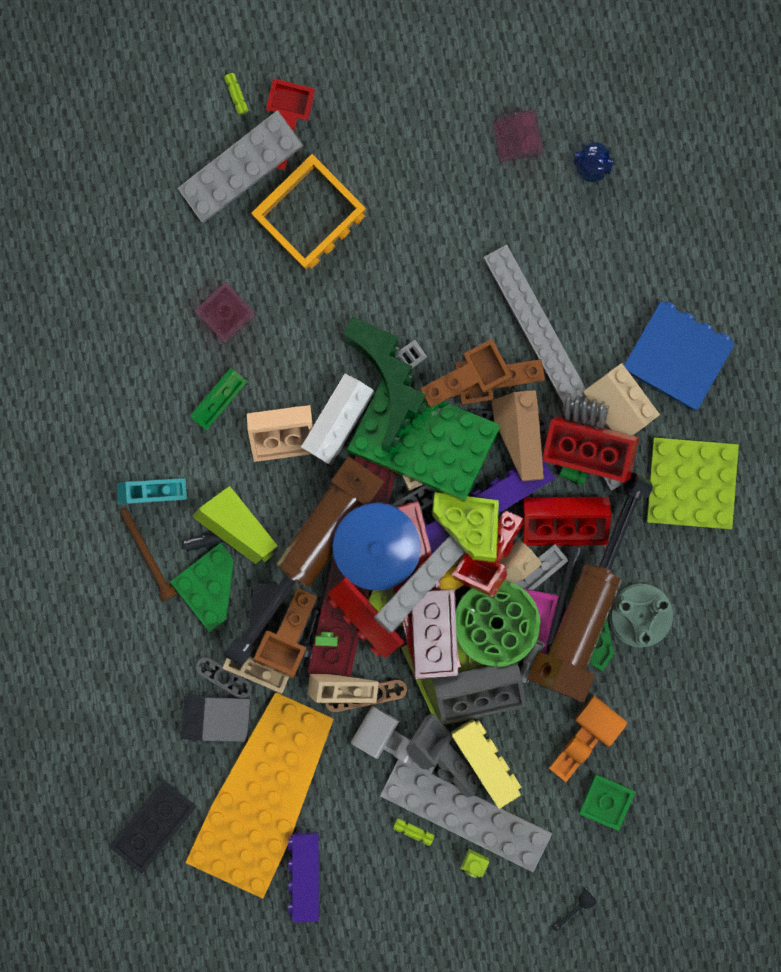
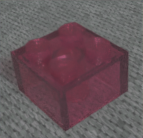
(225, 312)

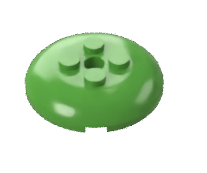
(500, 645)

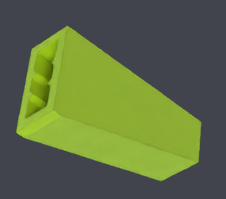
(236, 525)

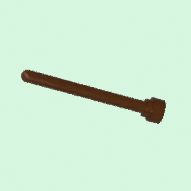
(165, 590)

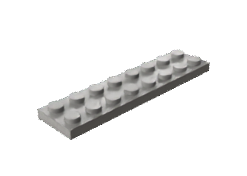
(467, 817)

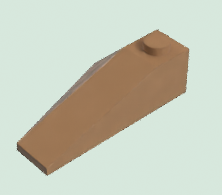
(521, 432)

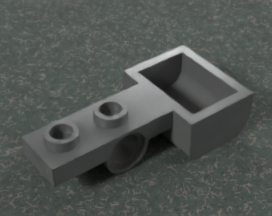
(432, 747)

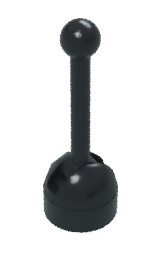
(308, 652)
(585, 901)

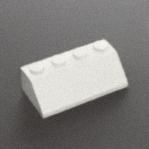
(338, 419)

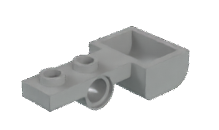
(379, 734)

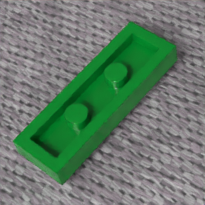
(218, 398)

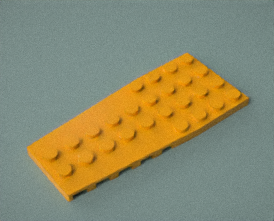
(262, 797)

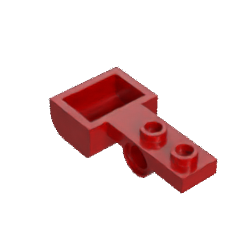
(292, 102)
(488, 575)

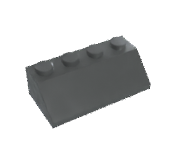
(479, 693)

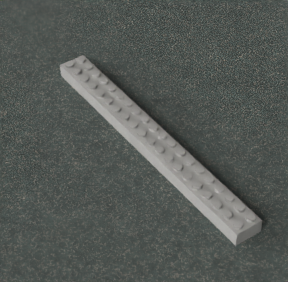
(537, 329)

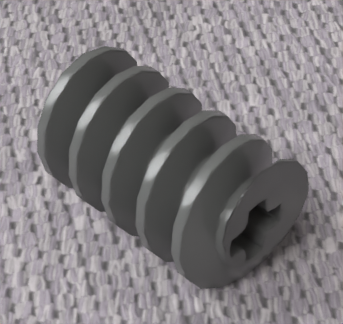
(585, 411)

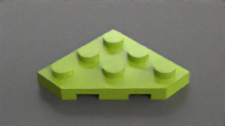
(469, 523)

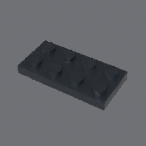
(153, 826)

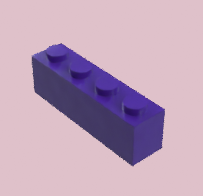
(305, 877)

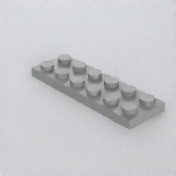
(240, 166)

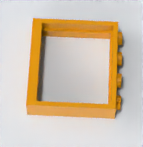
(283, 189)

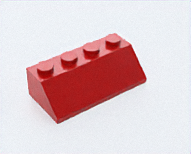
(566, 521)
(361, 612)

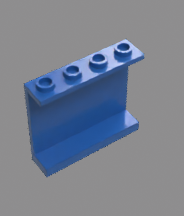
(678, 355)

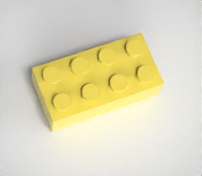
(485, 762)

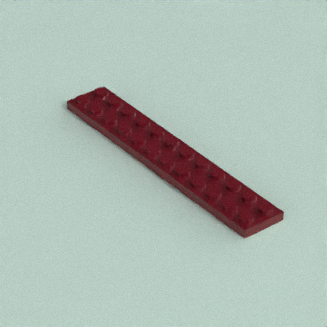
(340, 658)

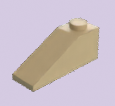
(519, 562)
(258, 674)
(341, 689)

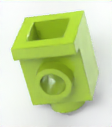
(475, 864)

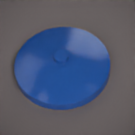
(376, 546)

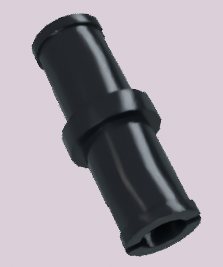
(201, 541)

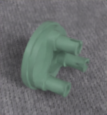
(641, 615)

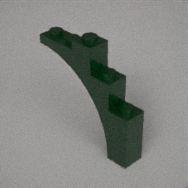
(381, 351)

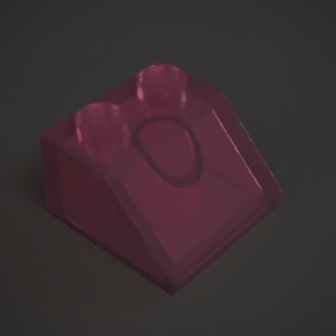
(518, 136)

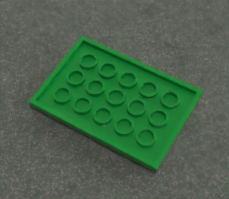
(437, 449)

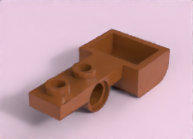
(483, 367)
(521, 374)
(281, 650)

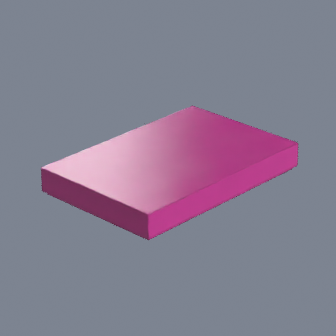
(546, 606)

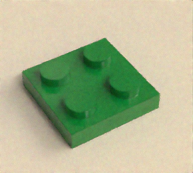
(607, 802)

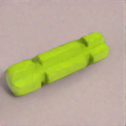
(236, 93)
(413, 832)

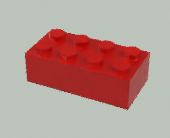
(590, 449)

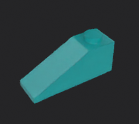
(151, 491)

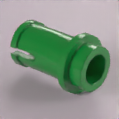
(573, 475)

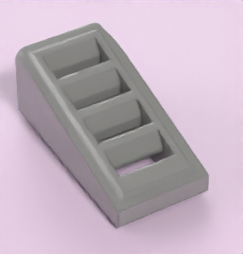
(422, 356)

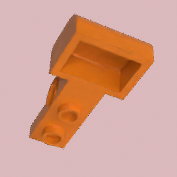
(597, 724)

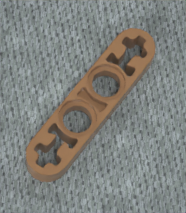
(394, 696)

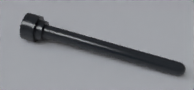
(574, 555)

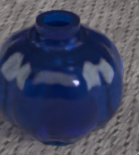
(593, 162)

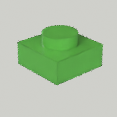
(327, 639)

